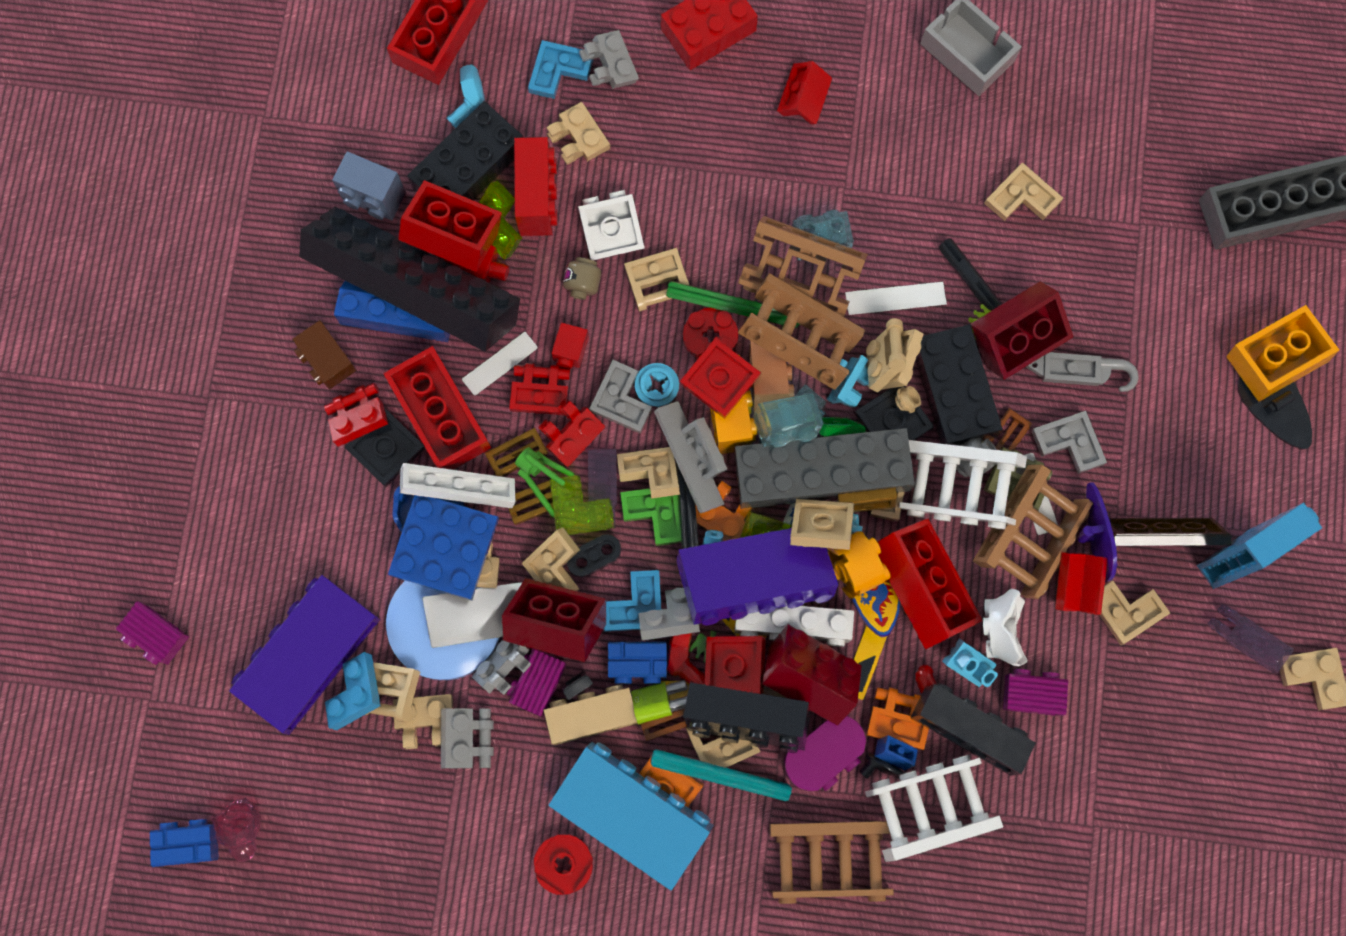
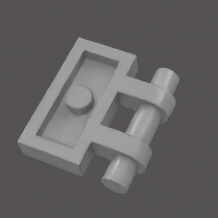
(457, 738)

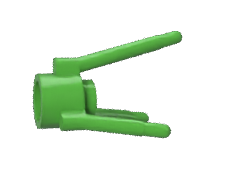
(533, 463)

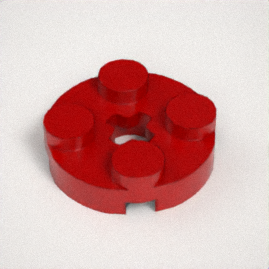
(703, 320)
(546, 866)

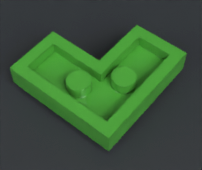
(662, 510)

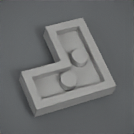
(613, 399)
(1076, 435)
(669, 621)

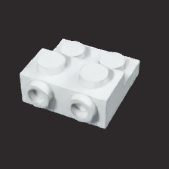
(610, 225)

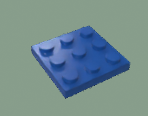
(443, 546)

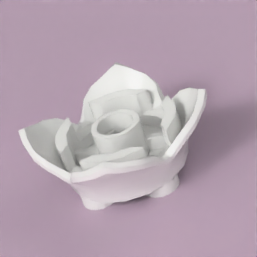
(1001, 627)

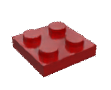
(720, 378)
(736, 663)

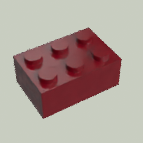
(1022, 330)
(554, 620)
(813, 673)

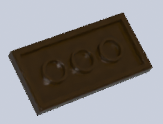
(1168, 531)

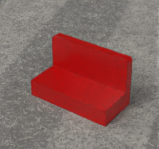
(805, 91)
(1081, 583)

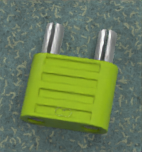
(654, 701)

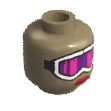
(582, 278)

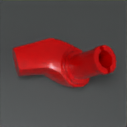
(678, 660)

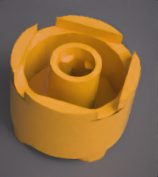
(860, 566)

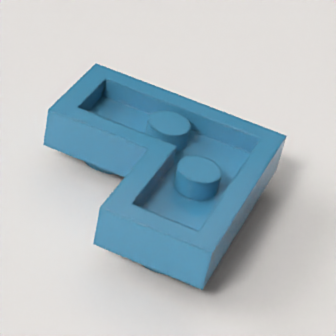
(553, 62)
(645, 597)
(360, 693)

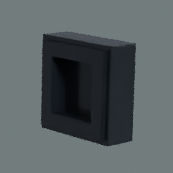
(576, 685)

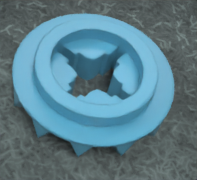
(659, 372)

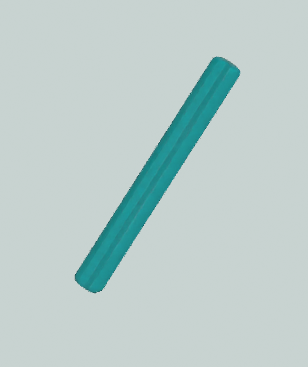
(721, 775)

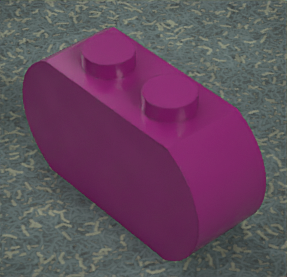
(825, 755)

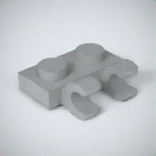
(614, 57)
(492, 672)

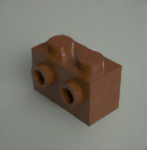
(324, 355)

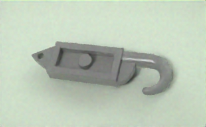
(1082, 369)

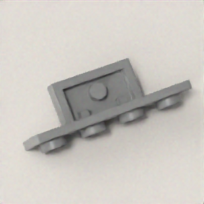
(694, 453)

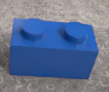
(896, 752)

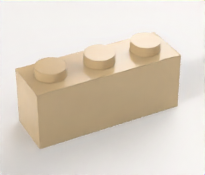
(590, 715)

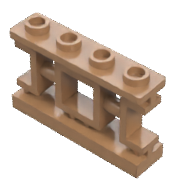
(809, 248)

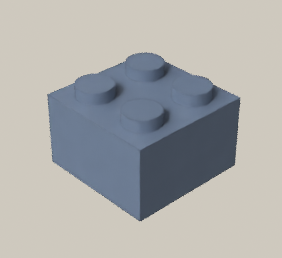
(369, 186)

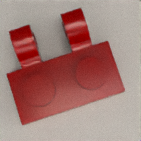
(575, 436)

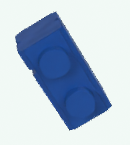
(637, 661)
(183, 844)

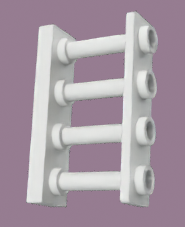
(978, 459)
(927, 837)

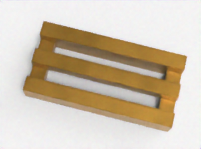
(510, 444)
(870, 499)
(532, 514)

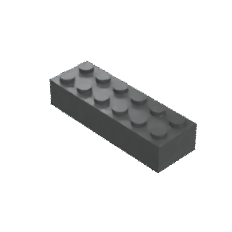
(1276, 203)
(823, 468)

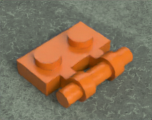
(897, 725)

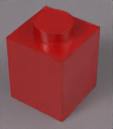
(570, 346)

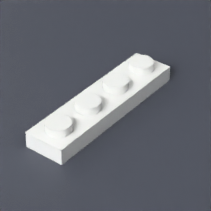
(457, 485)

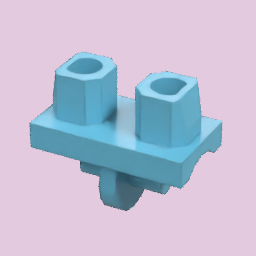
(844, 392)
(971, 664)

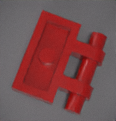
(535, 397)
(358, 420)

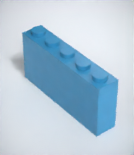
(1260, 546)
(631, 814)

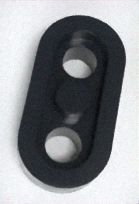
(593, 555)

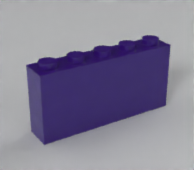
(753, 576)
(303, 655)

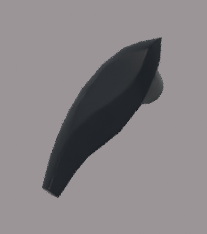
(875, 763)

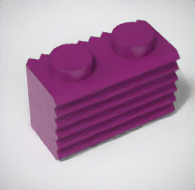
(152, 633)
(537, 683)
(1035, 694)

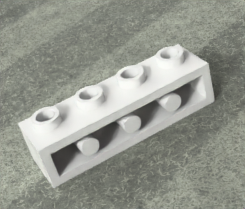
(819, 623)

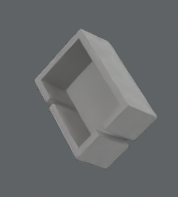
(967, 46)

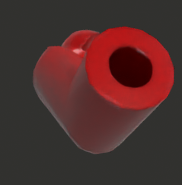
(924, 677)

